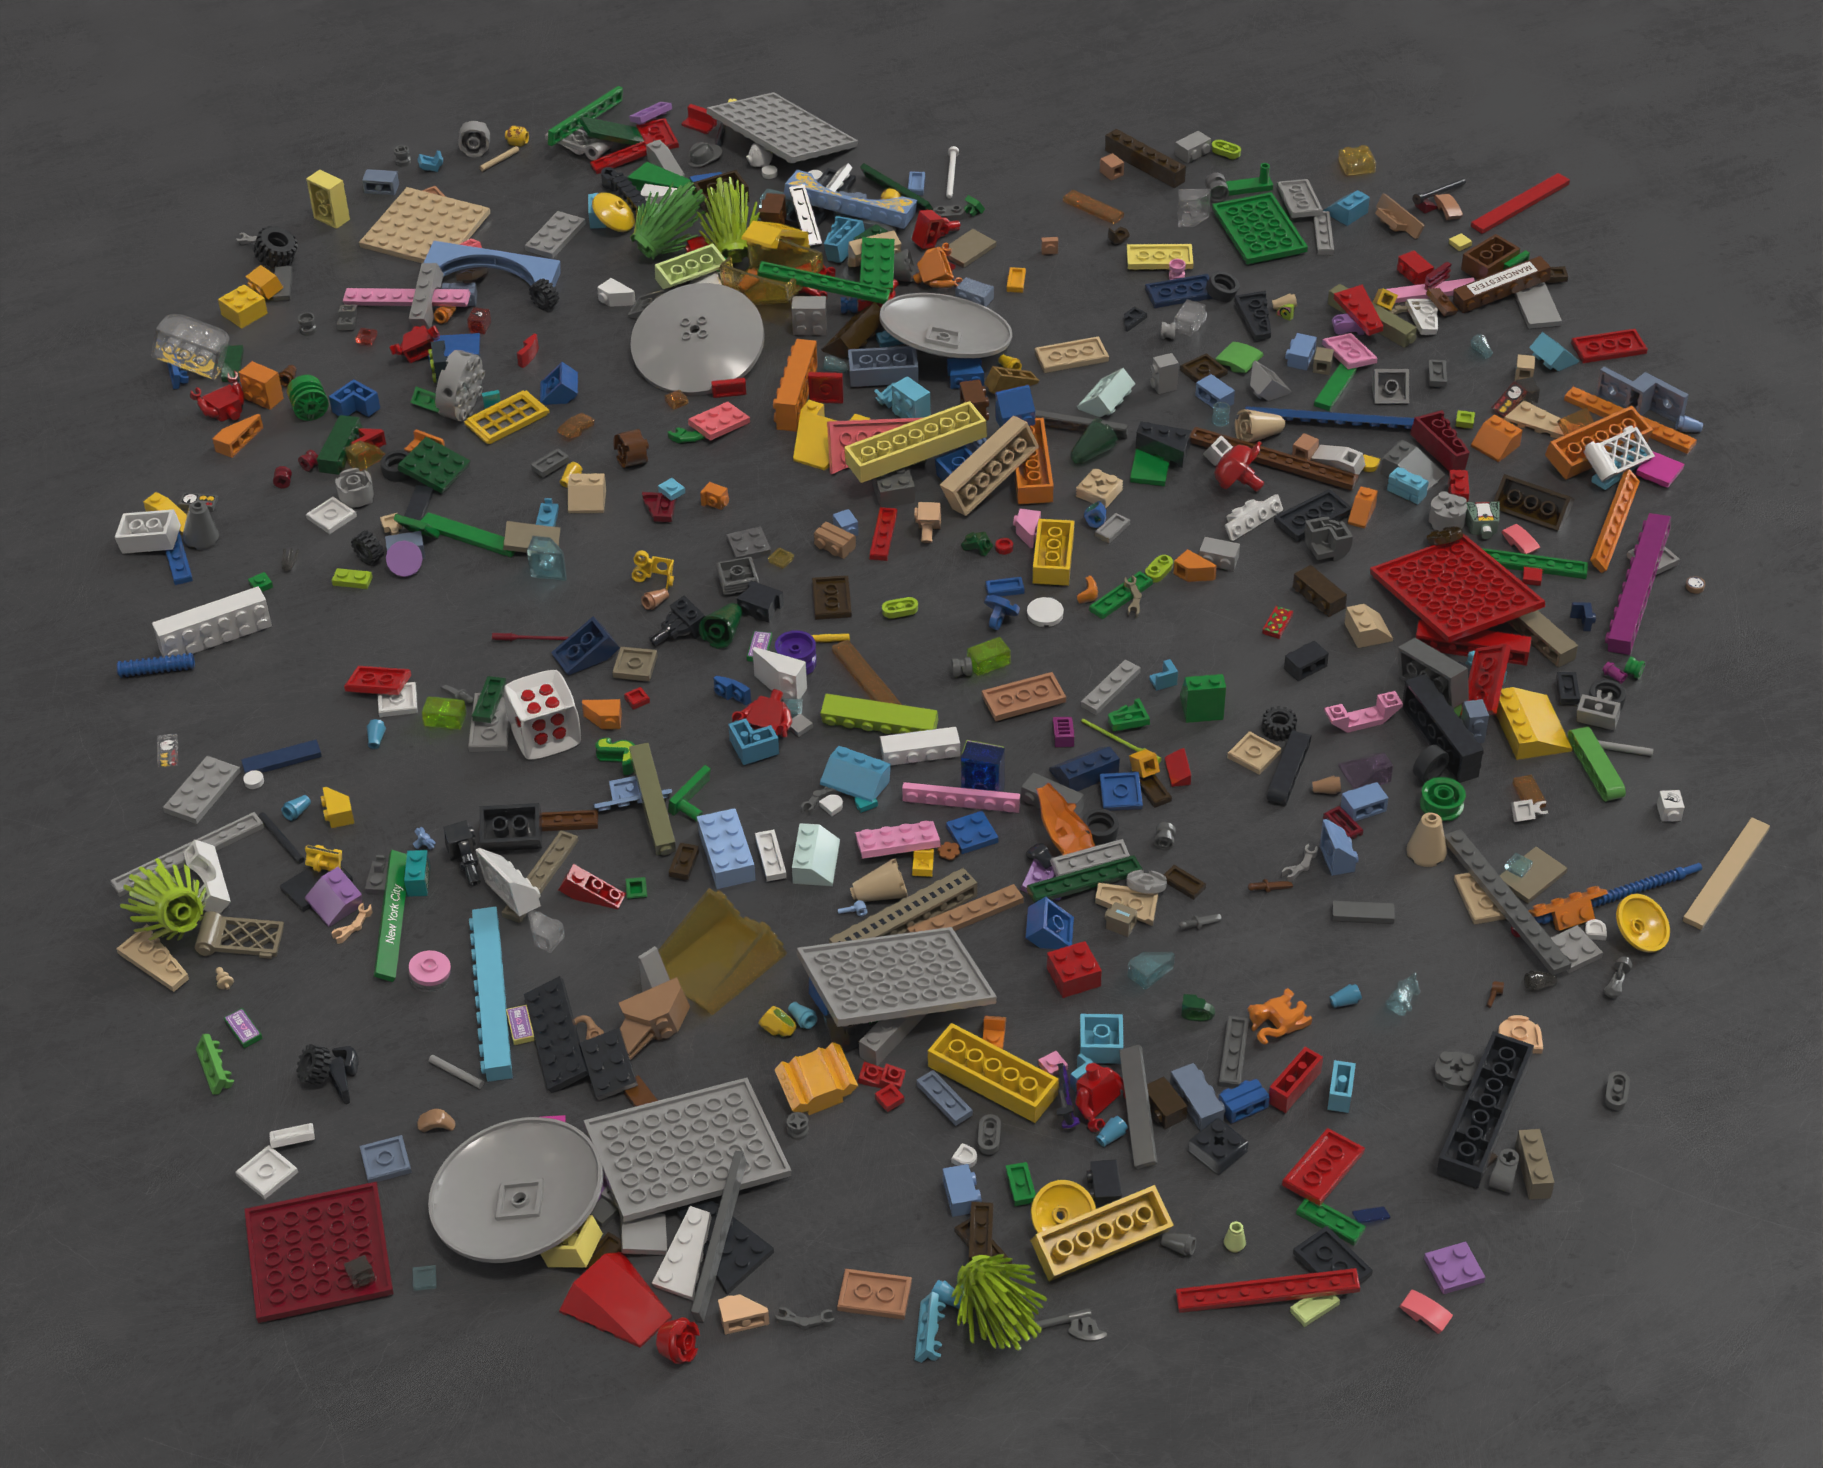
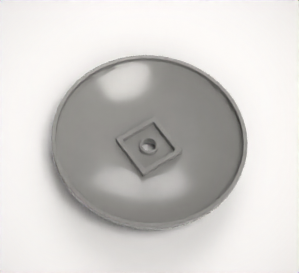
(945, 325)
(516, 1159)

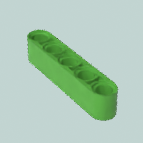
(1596, 764)

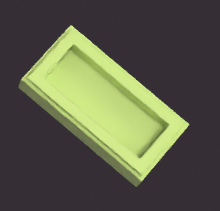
(1310, 1309)

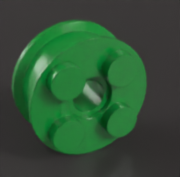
(1443, 798)

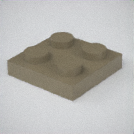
(635, 663)

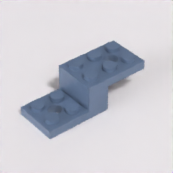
(1643, 394)

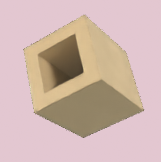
(1524, 367)

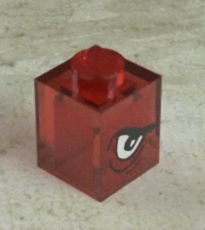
(479, 320)

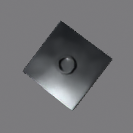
(846, 1036)

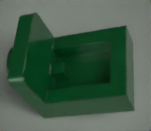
(977, 540)

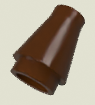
(287, 375)

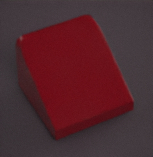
(1426, 206)

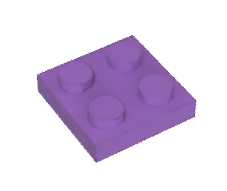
(1454, 1267)

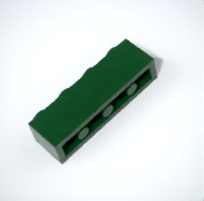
(333, 454)

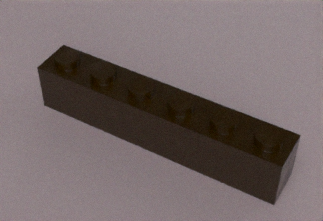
(1145, 158)

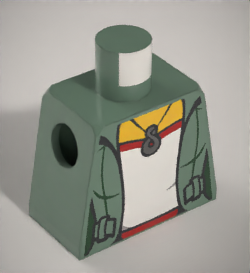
(1482, 518)

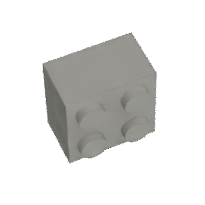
(809, 315)

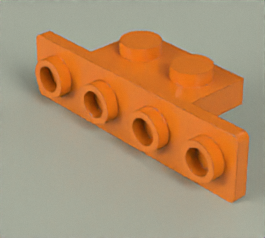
(1571, 910)

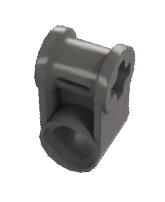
(1505, 1171)

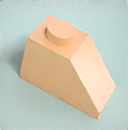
(741, 1314)

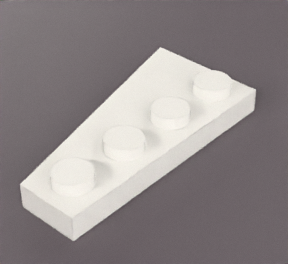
(682, 1262)

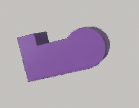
(1346, 325)

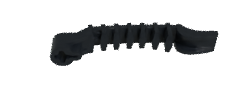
(620, 183)

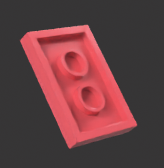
(719, 420)

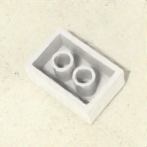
(147, 531)

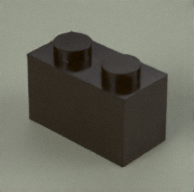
(1165, 1103)

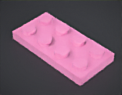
(897, 839)

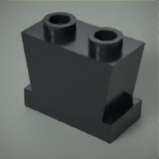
(760, 601)

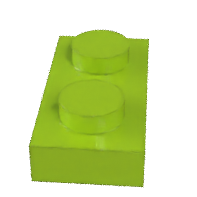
(352, 578)

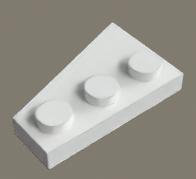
(1424, 318)

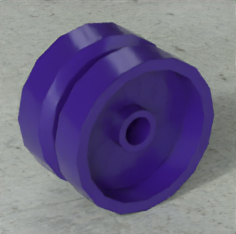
(799, 646)

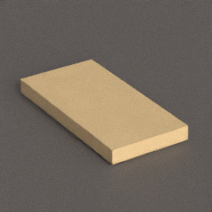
(1071, 354)

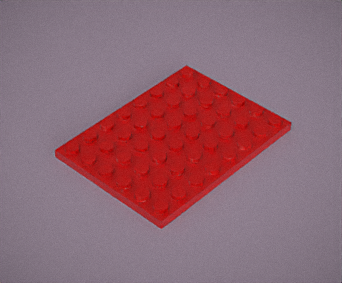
(1457, 588)

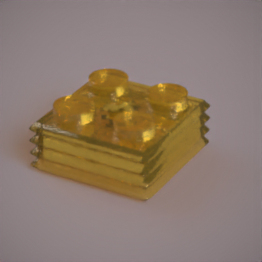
(1357, 160)

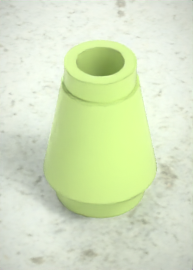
(1235, 1237)

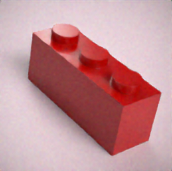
(1295, 1079)

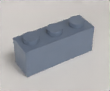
(1197, 1095)

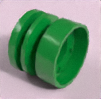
(307, 397)

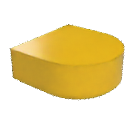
(1371, 463)

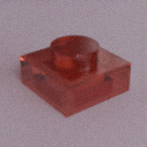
(366, 336)

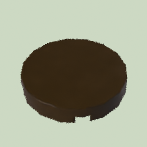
(1445, 536)

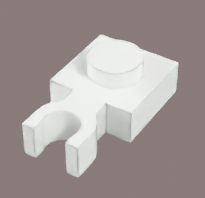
(1526, 810)

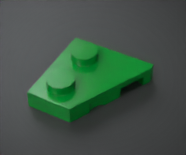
(1129, 717)

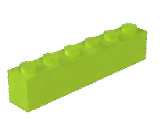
(876, 715)

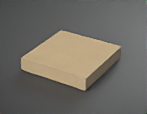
(1254, 753)

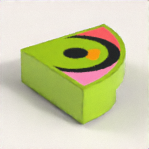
(1286, 311)

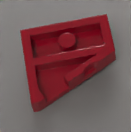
(659, 506)

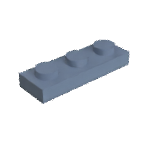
(944, 1097)

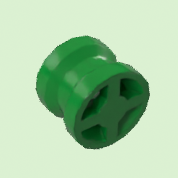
(1634, 667)

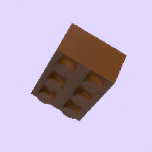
(1488, 257)

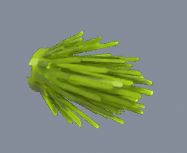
(727, 220)
(171, 903)
(988, 1287)

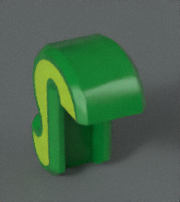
(615, 751)

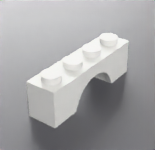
(204, 861)

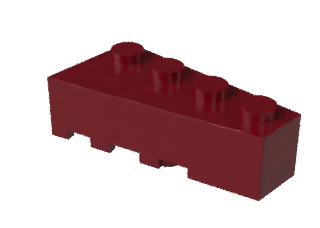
(1440, 440)

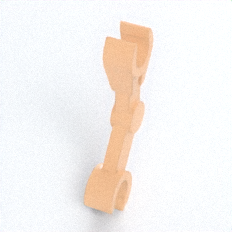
(344, 932)

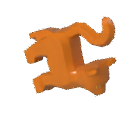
(1279, 1013)

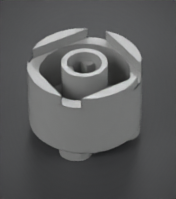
(474, 138)
(354, 488)
(1447, 511)

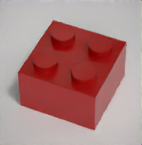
(1074, 969)

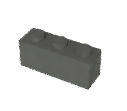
(1030, 795)

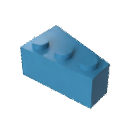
(841, 234)

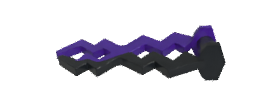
(1066, 1109)

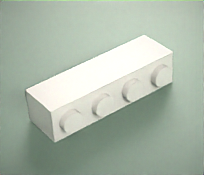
(920, 746)

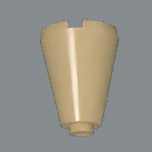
(1257, 425)
(1428, 841)
(881, 884)

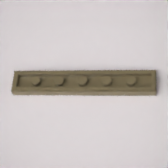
(547, 867)

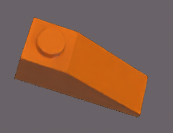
(236, 436)

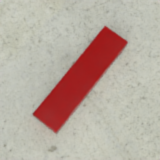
(620, 157)
(883, 534)

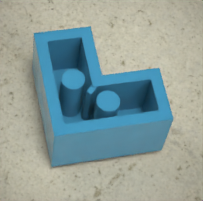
(752, 744)

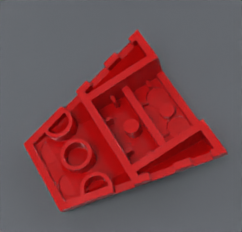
(616, 1300)

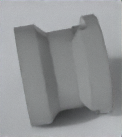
(1168, 330)

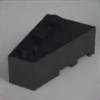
(1164, 441)

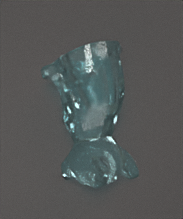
(1401, 997)

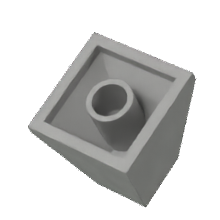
(1267, 383)

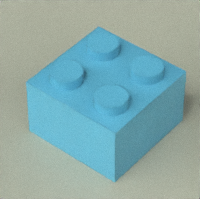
(910, 399)
(1101, 1037)

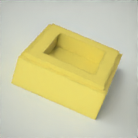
(1460, 242)

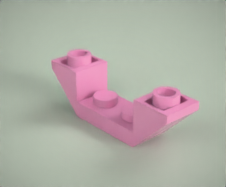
(1386, 706)

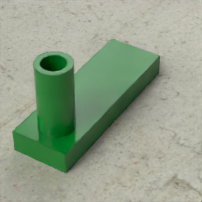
(1252, 185)
(681, 799)

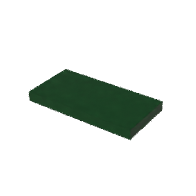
(611, 131)

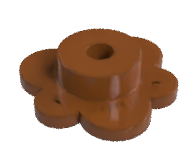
(949, 850)

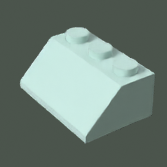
(1107, 394)
(815, 856)

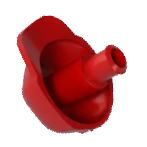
(1235, 466)

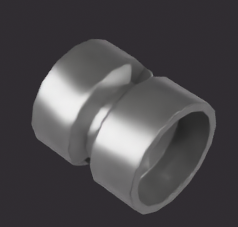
(1218, 187)

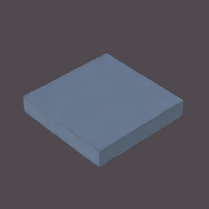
(385, 1159)

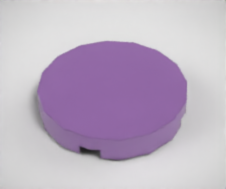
(404, 558)

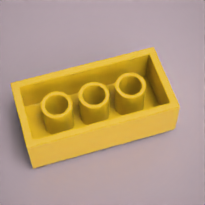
(1053, 552)

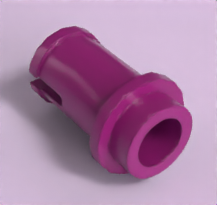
(1614, 672)

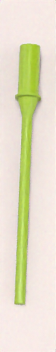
(1115, 737)

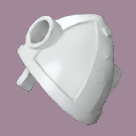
(759, 156)

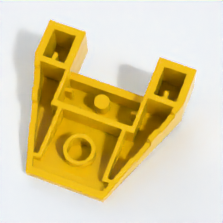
(812, 436)

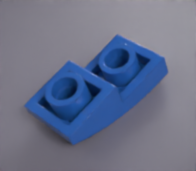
(730, 688)

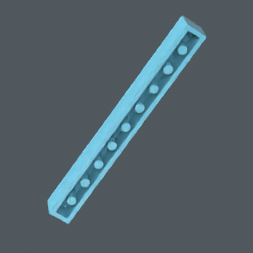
(491, 994)

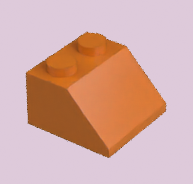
(1497, 438)

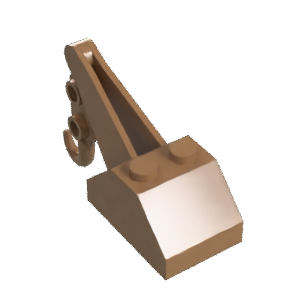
(648, 1016)

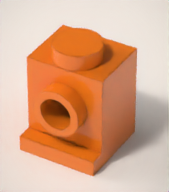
(714, 496)

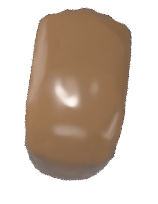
(434, 1119)

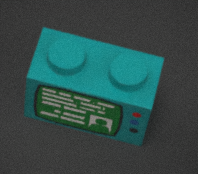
(417, 873)

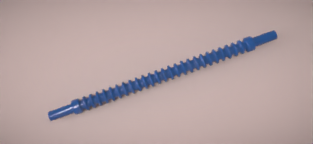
(1673, 875)

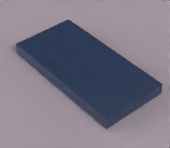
(1178, 291)

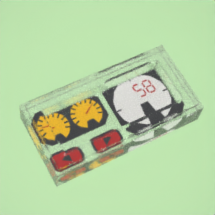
(167, 750)

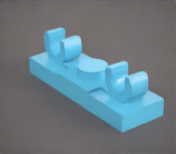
(928, 1328)

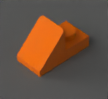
(994, 1030)

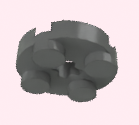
(1455, 1060)

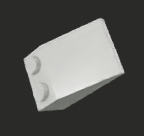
(780, 673)

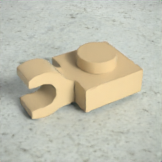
(390, 525)

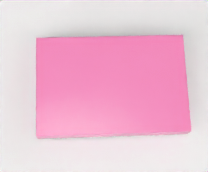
(1350, 351)

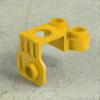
(649, 566)

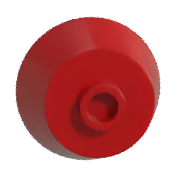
(677, 1340)

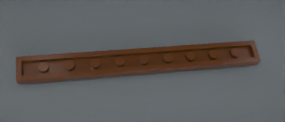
(1283, 460)

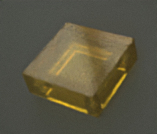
(781, 558)

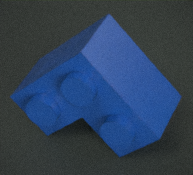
(354, 397)

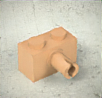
(929, 518)

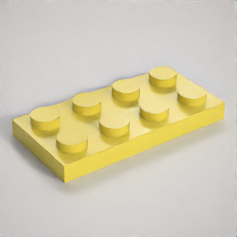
(1158, 255)

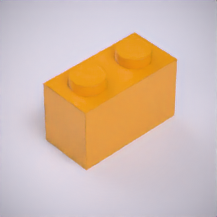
(264, 282)

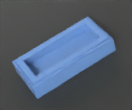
(916, 182)

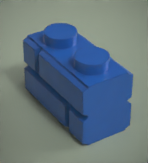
(1244, 1100)

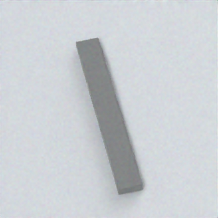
(219, 838)

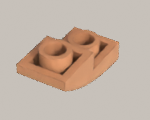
(1449, 206)

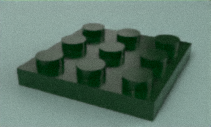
(433, 465)

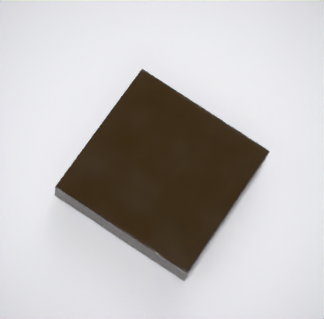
(1203, 367)

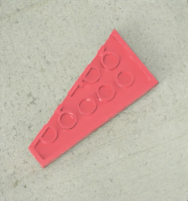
(849, 432)

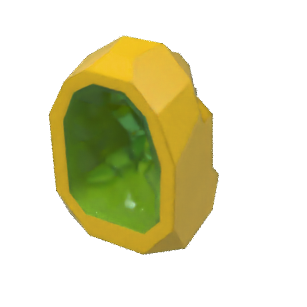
(777, 1022)

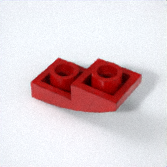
(529, 351)
(881, 1077)

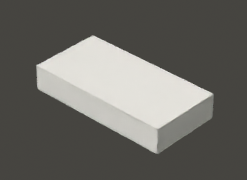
(292, 1135)

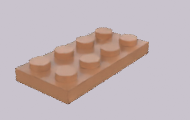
(1023, 696)

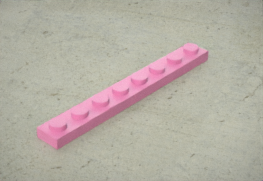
(403, 297)

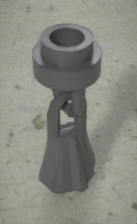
(1614, 988)

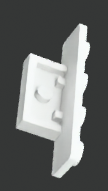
(1251, 515)

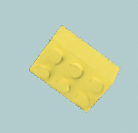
(328, 199)

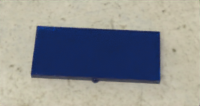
(1371, 1214)

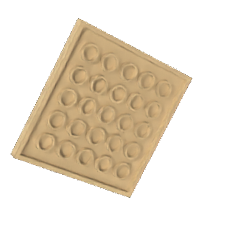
(418, 220)

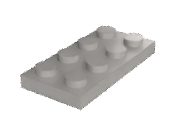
(555, 234)
(201, 789)

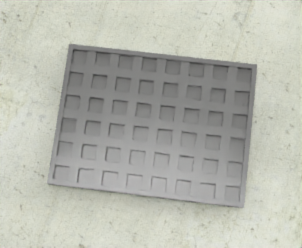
(782, 127)

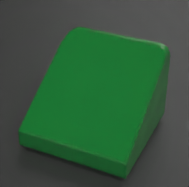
(636, 887)

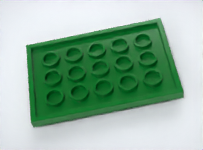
(1259, 228)

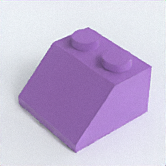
(334, 897)

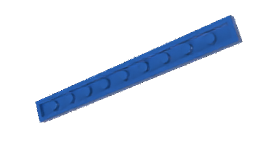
(1340, 418)

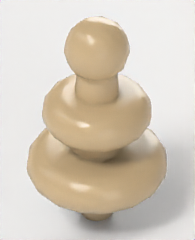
(223, 979)

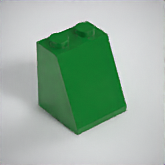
(1203, 698)

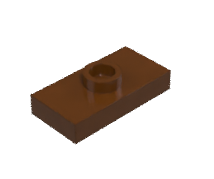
(1441, 301)

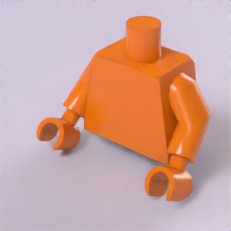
(935, 269)

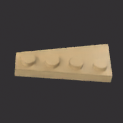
(1531, 416)
(153, 959)

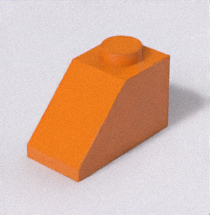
(1363, 507)
(603, 713)

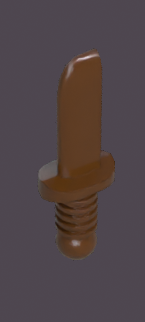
(1267, 886)

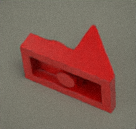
(371, 436)

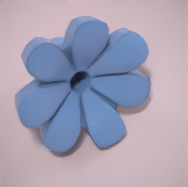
(423, 839)

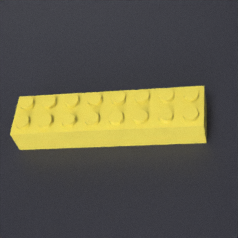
(915, 441)

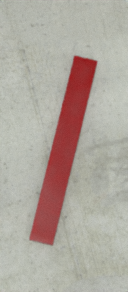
(1520, 203)
(1268, 1290)

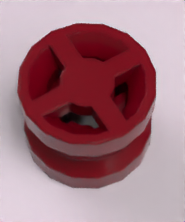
(308, 460)
(282, 477)

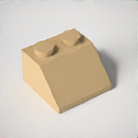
(586, 493)
(1366, 626)

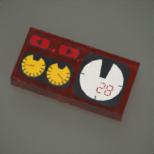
(1509, 399)

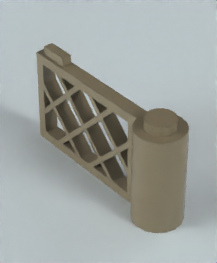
(213, 929)

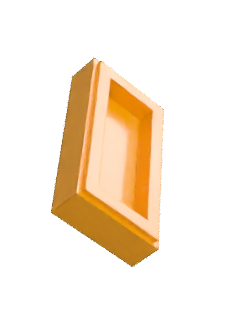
(1016, 279)

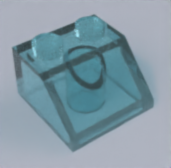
(546, 559)

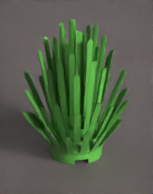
(660, 221)

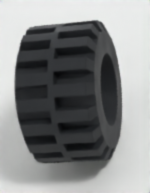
(275, 247)

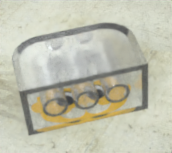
(190, 345)

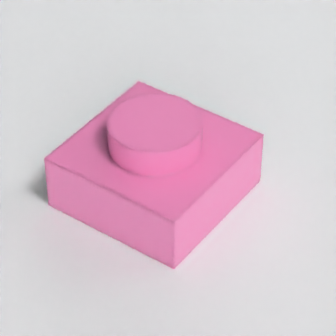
(1050, 1062)

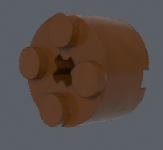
(631, 448)

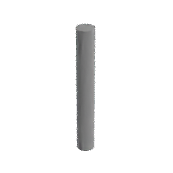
(1626, 748)
(456, 1071)

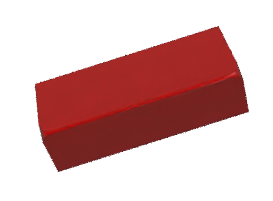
(1178, 768)

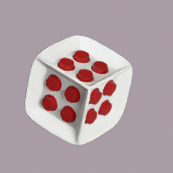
(542, 714)

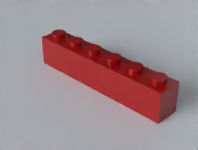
(1519, 644)

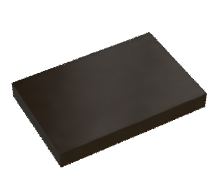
(831, 597)

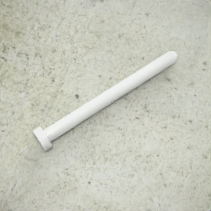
(953, 152)

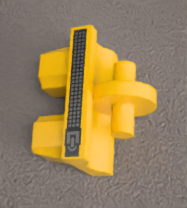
(321, 858)

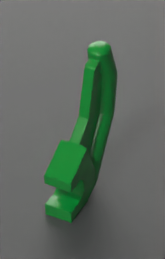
(683, 436)

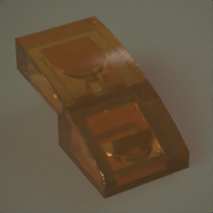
(574, 425)

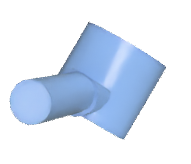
(859, 907)

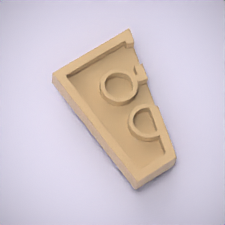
(1144, 903)

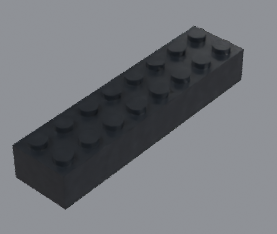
(1485, 1109)

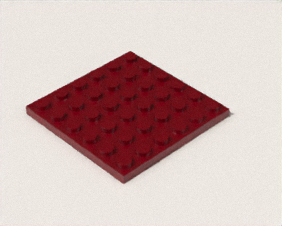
(303, 1246)

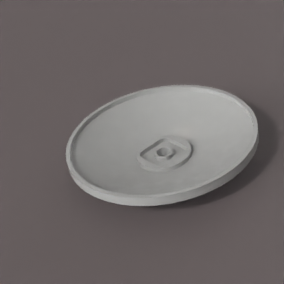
(722, 349)

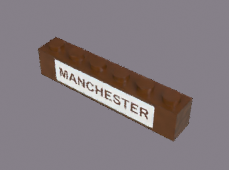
(1501, 284)

